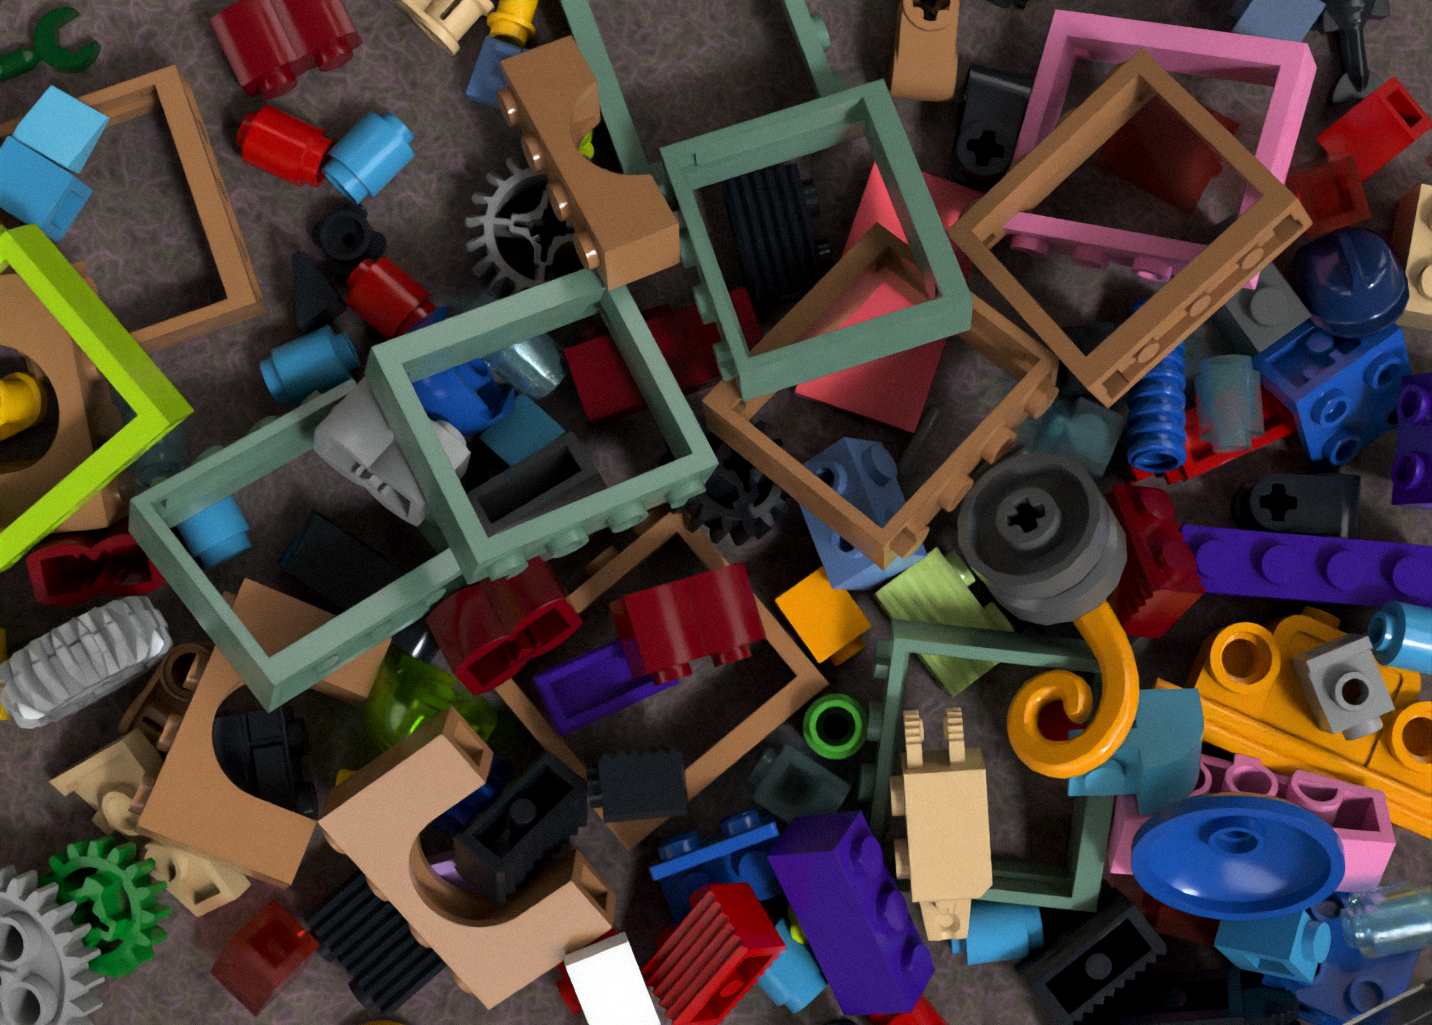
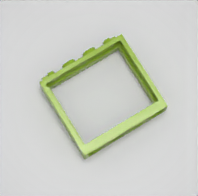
(116, 356)

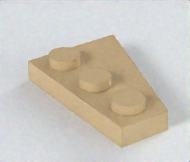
(108, 785)

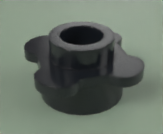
(330, 236)

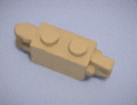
(945, 825)

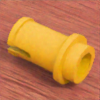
(513, 21)

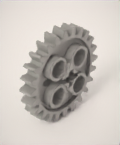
(42, 956)

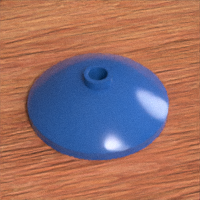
(1237, 856)

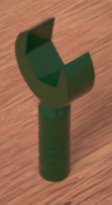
(48, 49)

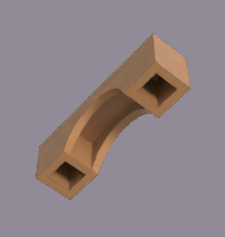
(617, 218)

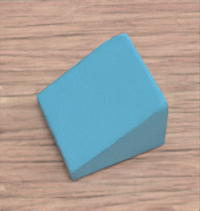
(61, 129)
(522, 432)

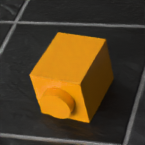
(824, 618)

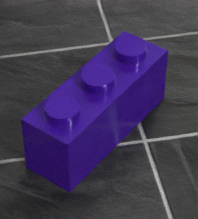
(852, 913)

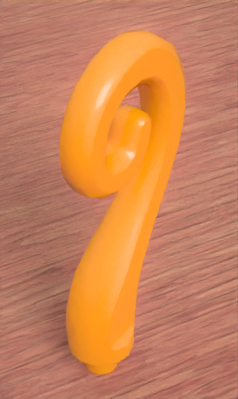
(1113, 717)

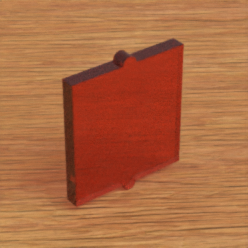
(1163, 155)

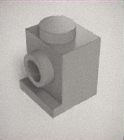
(1322, 676)

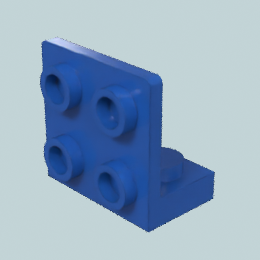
(1336, 388)
(728, 857)
(1346, 980)

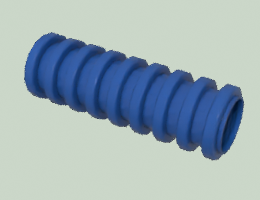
(1157, 413)

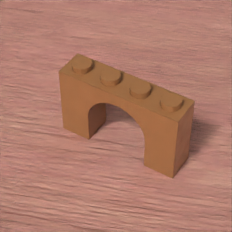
(85, 411)
(192, 798)
(488, 947)

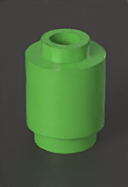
(835, 705)

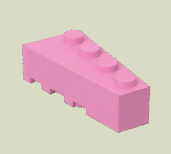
(1352, 810)

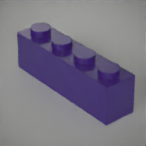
(1309, 568)

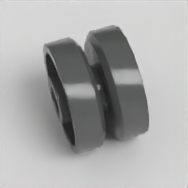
(1042, 538)

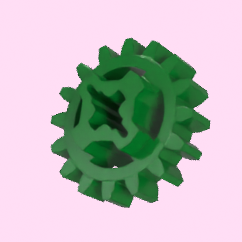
(115, 901)

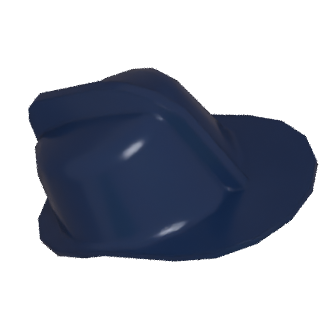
(1351, 282)

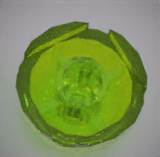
(412, 695)

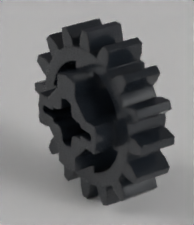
(730, 494)

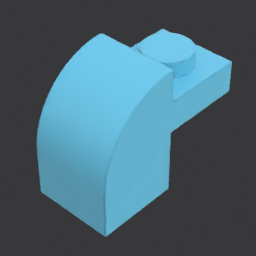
(1158, 755)

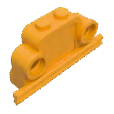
(1260, 711)

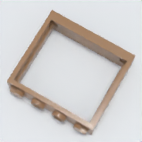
(173, 92)
(847, 285)
(1192, 293)
(605, 573)

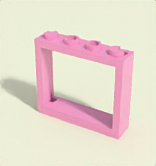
(1177, 49)

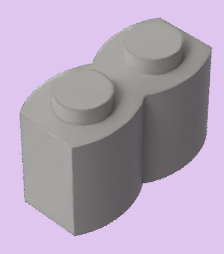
(364, 449)

